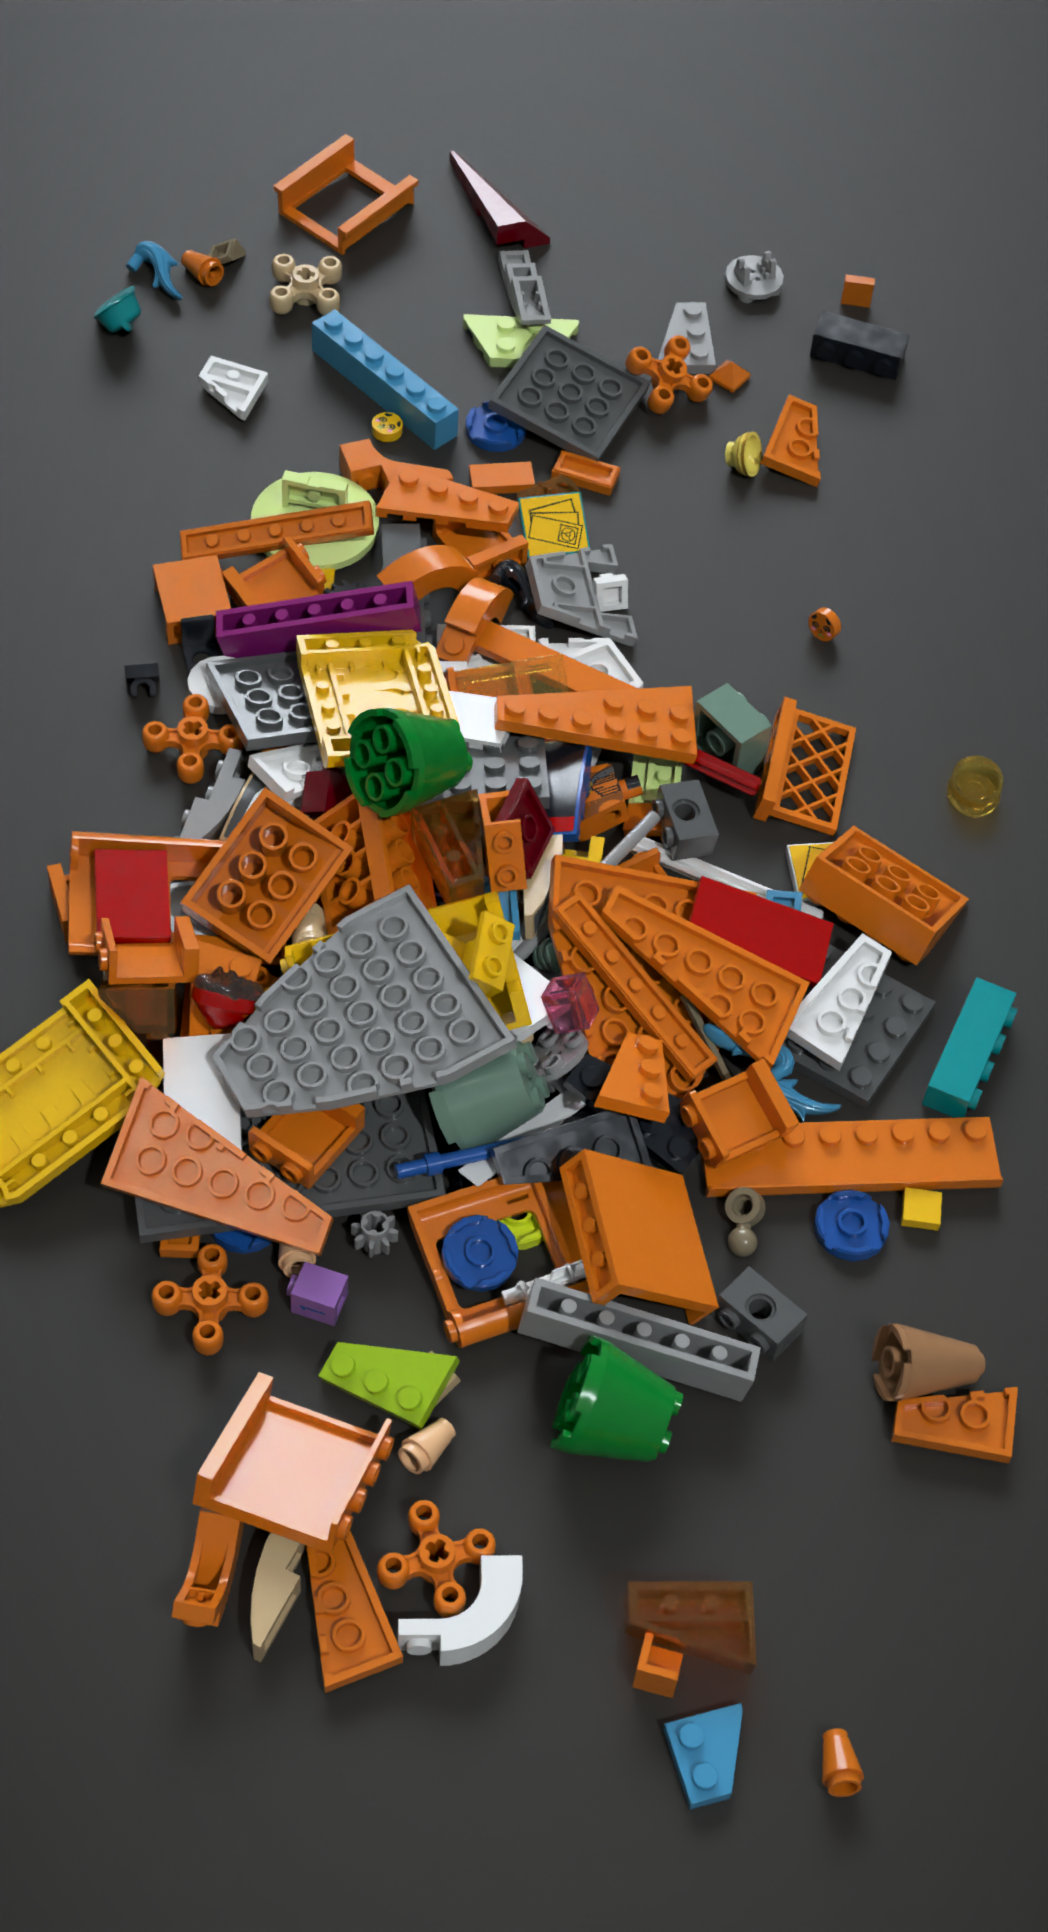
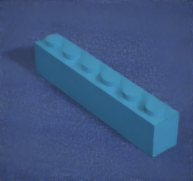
(385, 379)

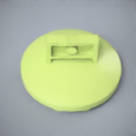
(312, 491)

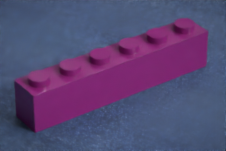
(274, 625)

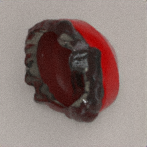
(225, 997)

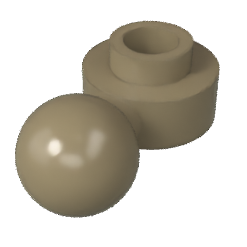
(742, 1239)

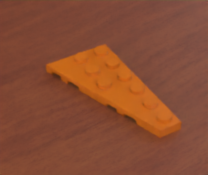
(632, 721)
(727, 983)
(193, 1169)

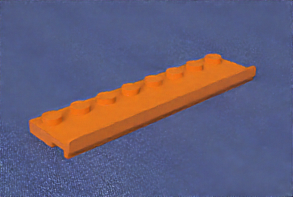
(866, 1158)

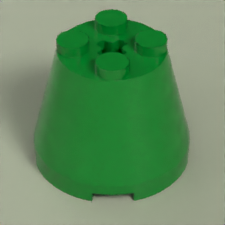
(403, 759)
(614, 1407)

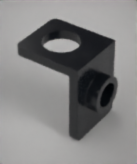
(197, 638)

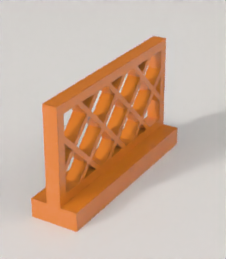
(780, 755)

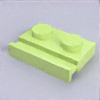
(653, 773)

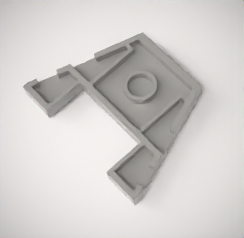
(566, 592)

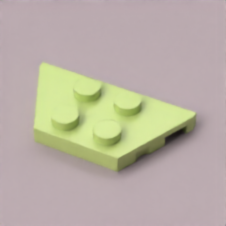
(505, 339)

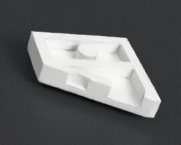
(233, 384)

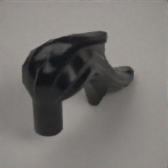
(513, 576)

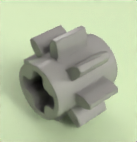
(374, 1232)

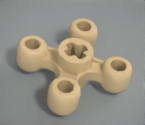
(305, 284)

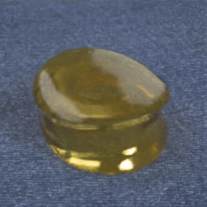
(975, 786)

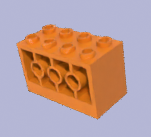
(379, 864)

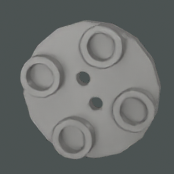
(754, 277)
(559, 1055)

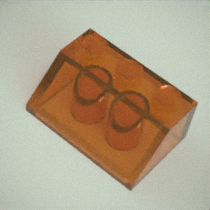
(145, 1007)

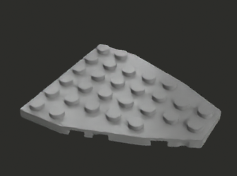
(364, 1018)

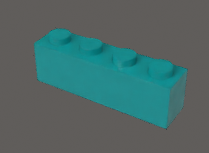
(969, 1049)

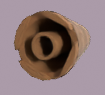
(922, 1362)

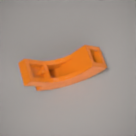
(430, 569)
(469, 615)
(210, 1570)

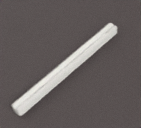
(696, 868)

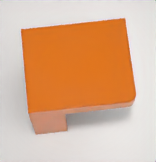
(657, 1669)

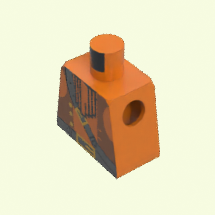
(606, 800)

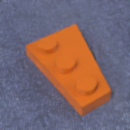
(794, 442)
(637, 1080)
(964, 1425)

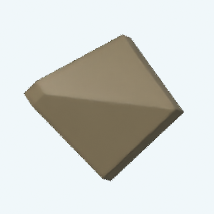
(227, 251)

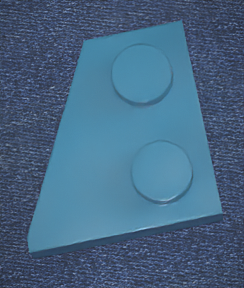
(706, 1753)

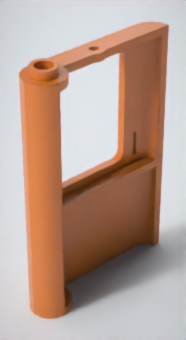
(185, 862)
(434, 1218)

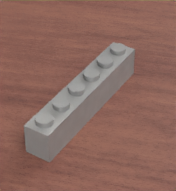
(659, 1343)

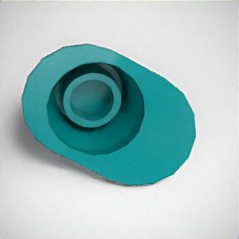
(119, 311)

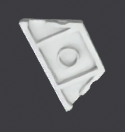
(598, 654)

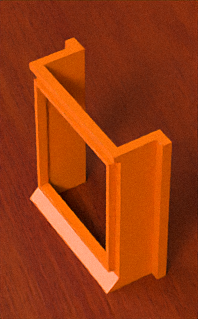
(323, 170)

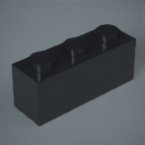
(859, 345)

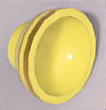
(745, 454)

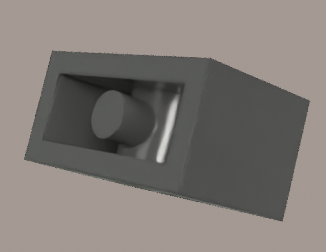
(685, 820)
(754, 1294)

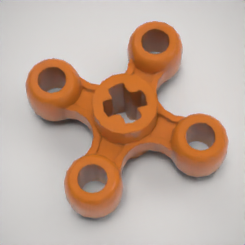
(668, 374)
(191, 738)
(210, 1299)
(432, 1545)

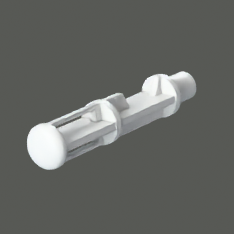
(565, 1276)

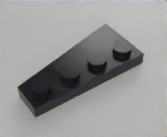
(668, 1142)
(541, 1154)

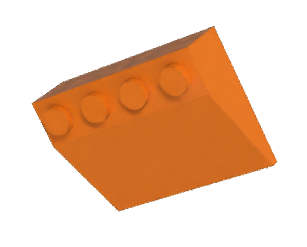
(265, 877)
(882, 894)

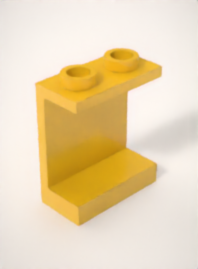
(488, 953)

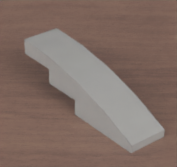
(524, 287)

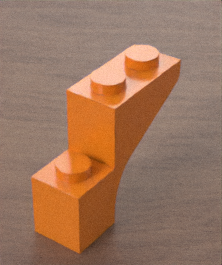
(371, 470)

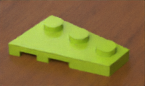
(390, 1379)

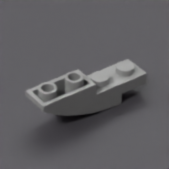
(210, 814)

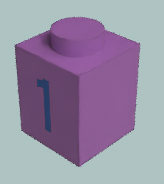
(318, 1293)

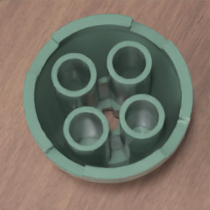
(491, 1099)

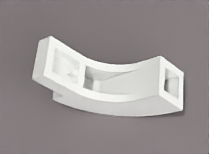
(479, 1626)

